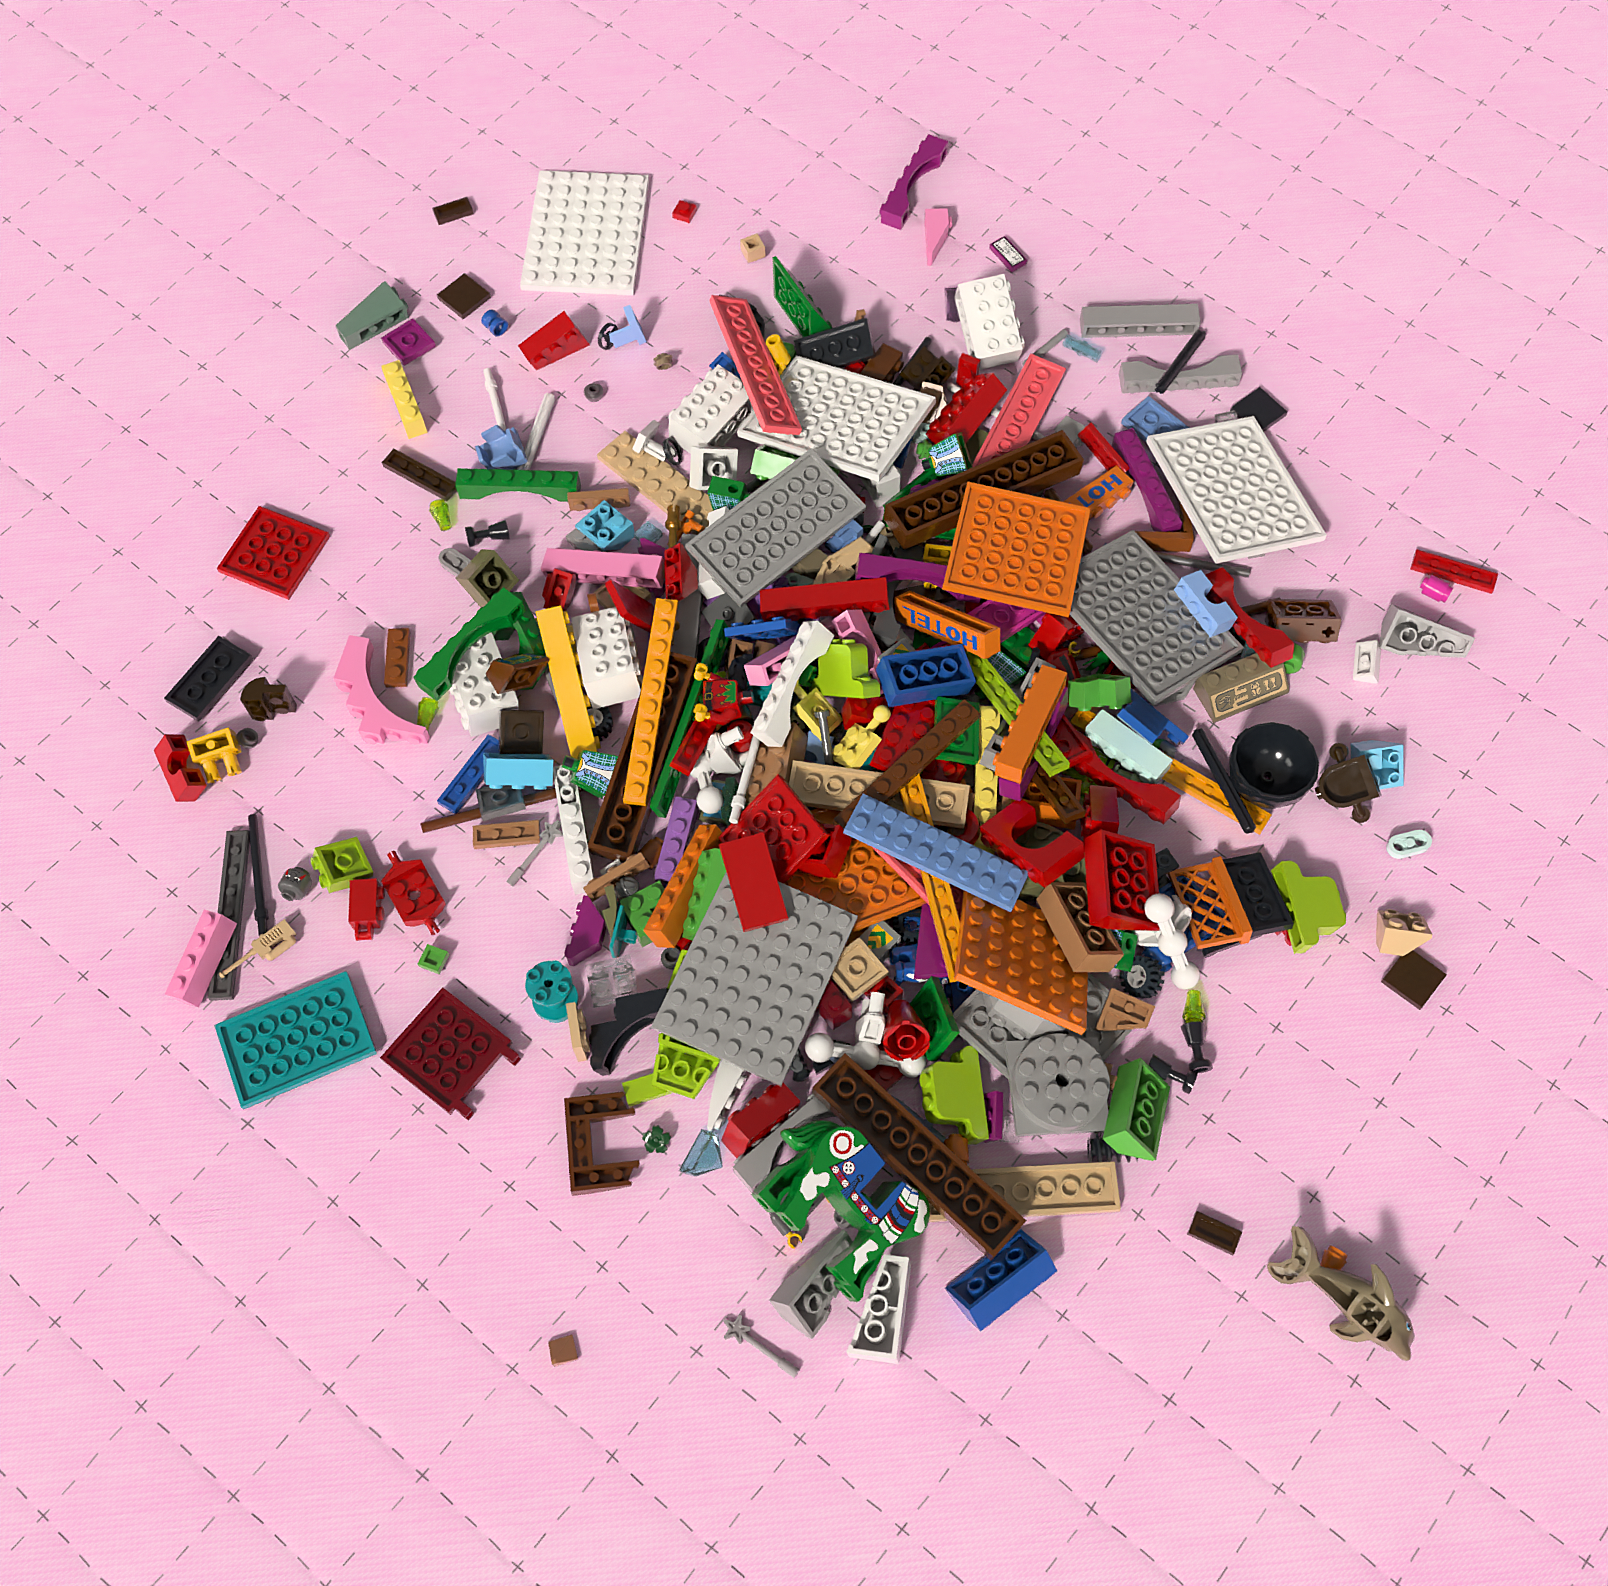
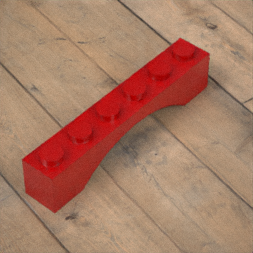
(1269, 643)
(1153, 799)

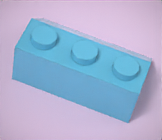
(518, 770)

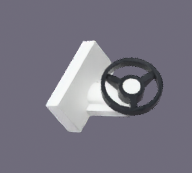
(645, 442)

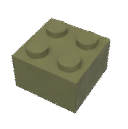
(486, 576)

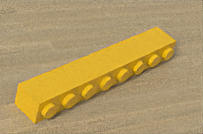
(567, 680)

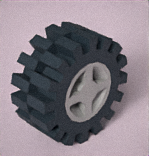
(1141, 986)

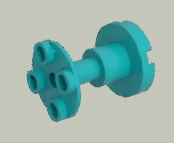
(550, 990)

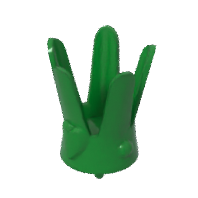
(1100, 660)

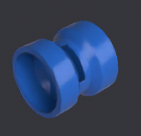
(495, 323)

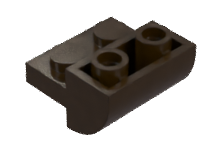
(927, 368)
(265, 699)

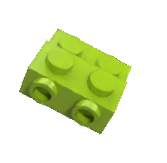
(340, 864)

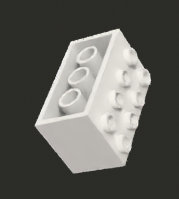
(989, 321)
(711, 411)
(607, 657)
(473, 691)

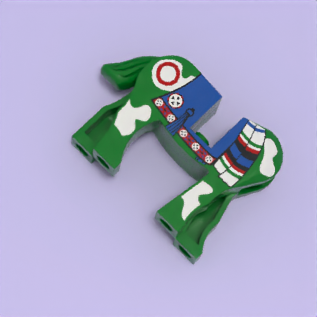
(840, 1166)

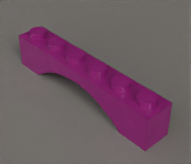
(928, 157)
(1158, 504)
(876, 566)
(1016, 790)

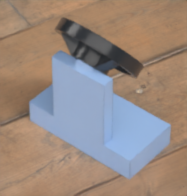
(624, 335)

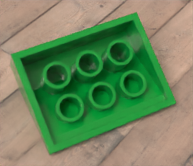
(796, 302)

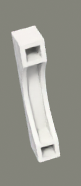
(774, 718)

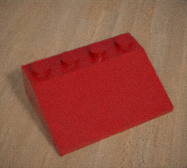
(1119, 881)

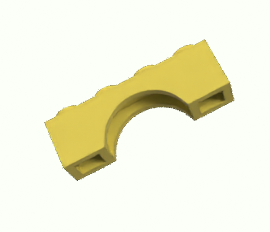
(404, 399)

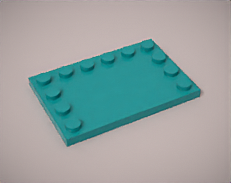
(295, 1040)

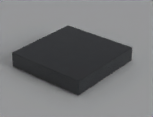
(1262, 407)

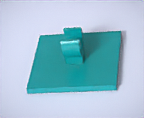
(621, 934)

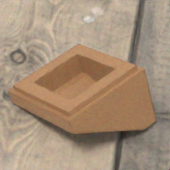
(562, 1350)

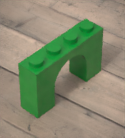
(528, 633)

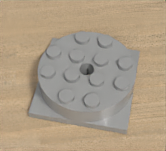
(1042, 1104)

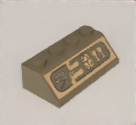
(1240, 687)

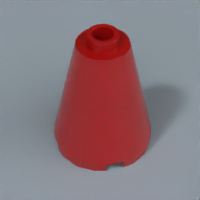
(904, 1032)

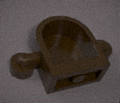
(1348, 783)

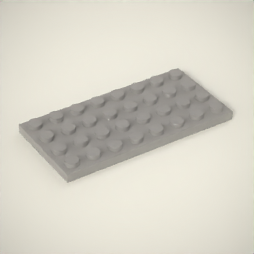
(775, 527)

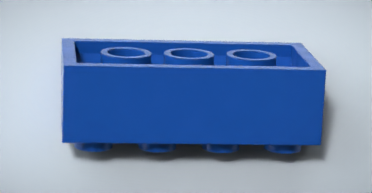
(998, 1284)

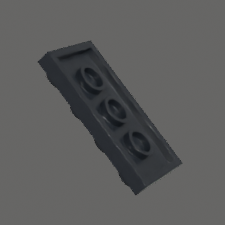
(839, 345)
(208, 678)
(1258, 894)

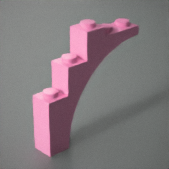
(377, 721)

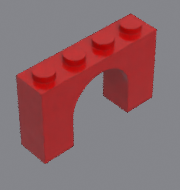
(1042, 863)

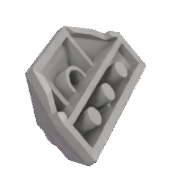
(1019, 1021)

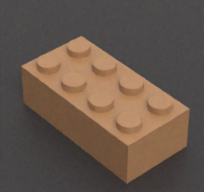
(776, 761)
(1084, 945)

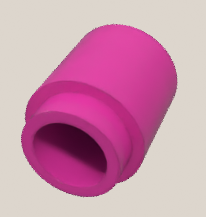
(1436, 588)

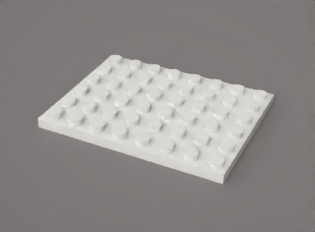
(585, 233)
(845, 418)
(1235, 489)

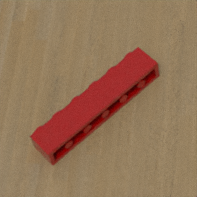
(824, 599)

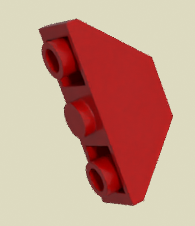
(679, 573)

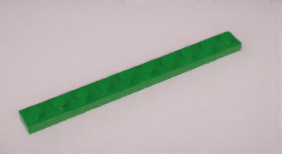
(670, 777)

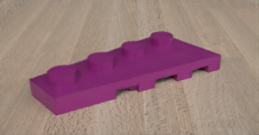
(929, 955)

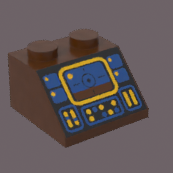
(515, 671)

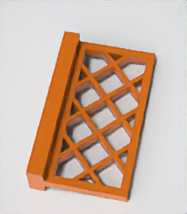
(1229, 903)

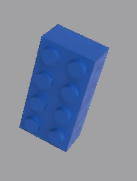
(925, 675)

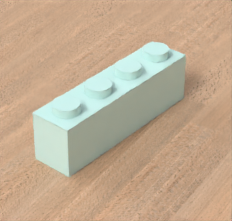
(1127, 748)

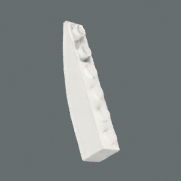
(573, 830)
(726, 1083)

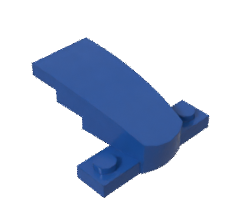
(1149, 722)

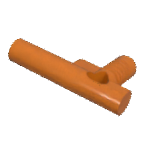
(687, 527)

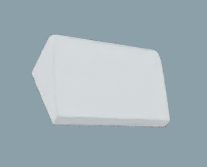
(1367, 661)

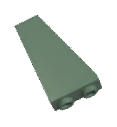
(372, 316)

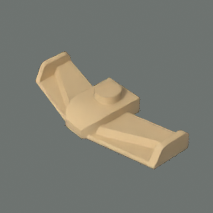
(839, 565)

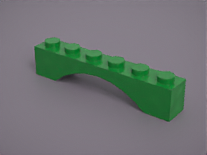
(485, 482)
(499, 613)

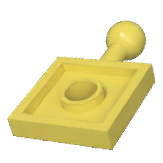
(813, 702)
(860, 741)

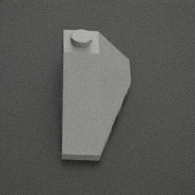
(1413, 634)
(809, 1290)

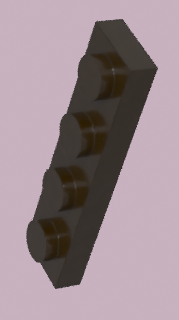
(419, 474)

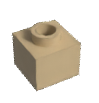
(752, 248)

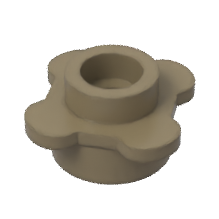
(663, 361)

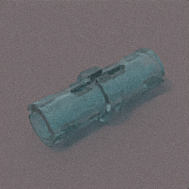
(1082, 348)

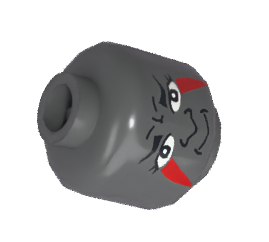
(294, 883)

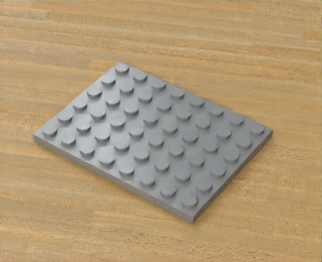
(1138, 620)
(755, 989)

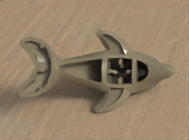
(1367, 1305)

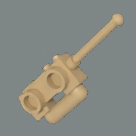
(265, 942)

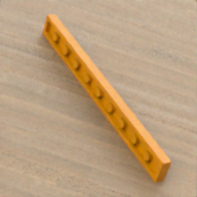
(650, 702)
(1192, 783)
(937, 890)

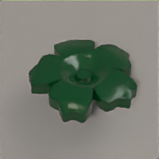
(656, 1140)

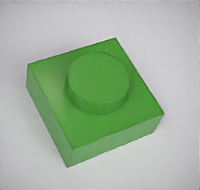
(433, 959)

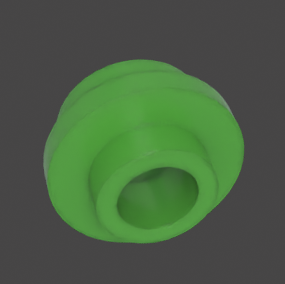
(922, 449)

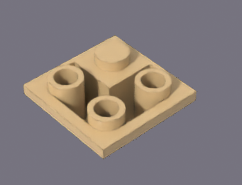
(1400, 932)

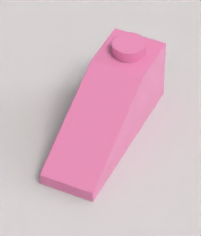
(936, 231)

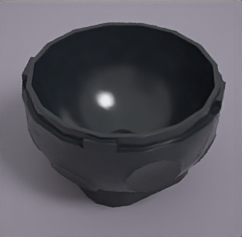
(1273, 752)

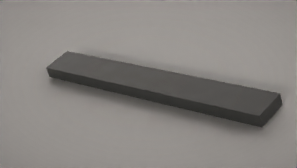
(231, 906)

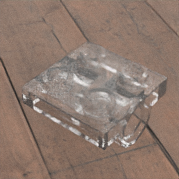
(611, 980)

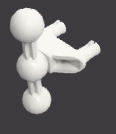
(721, 759)
(1172, 920)
(868, 1036)

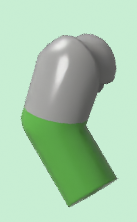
(1168, 748)

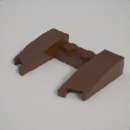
(583, 1175)

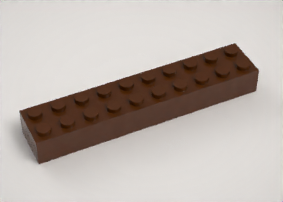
(1021, 470)
(620, 824)
(919, 1156)

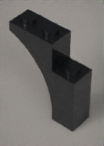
(631, 1016)

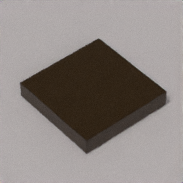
(463, 296)
(521, 732)
(1414, 979)

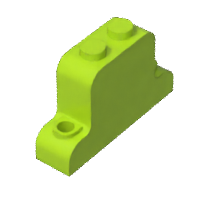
(845, 671)
(1311, 903)
(955, 1095)

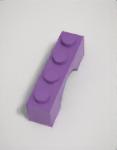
(679, 828)

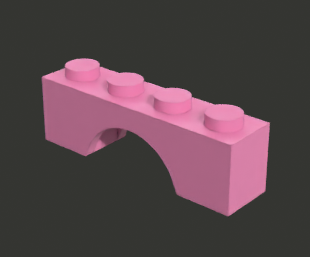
(854, 625)

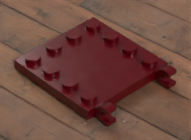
(448, 1052)

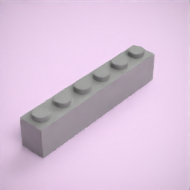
(1139, 320)

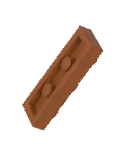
(397, 657)

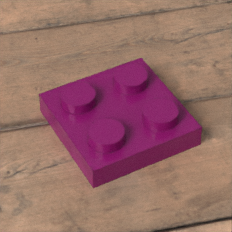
(408, 342)

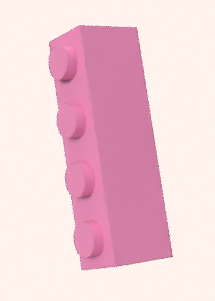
(201, 958)

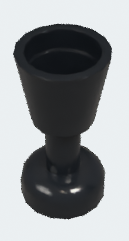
(496, 531)
(1194, 1037)
(1164, 1070)

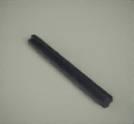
(1180, 361)
(1224, 781)

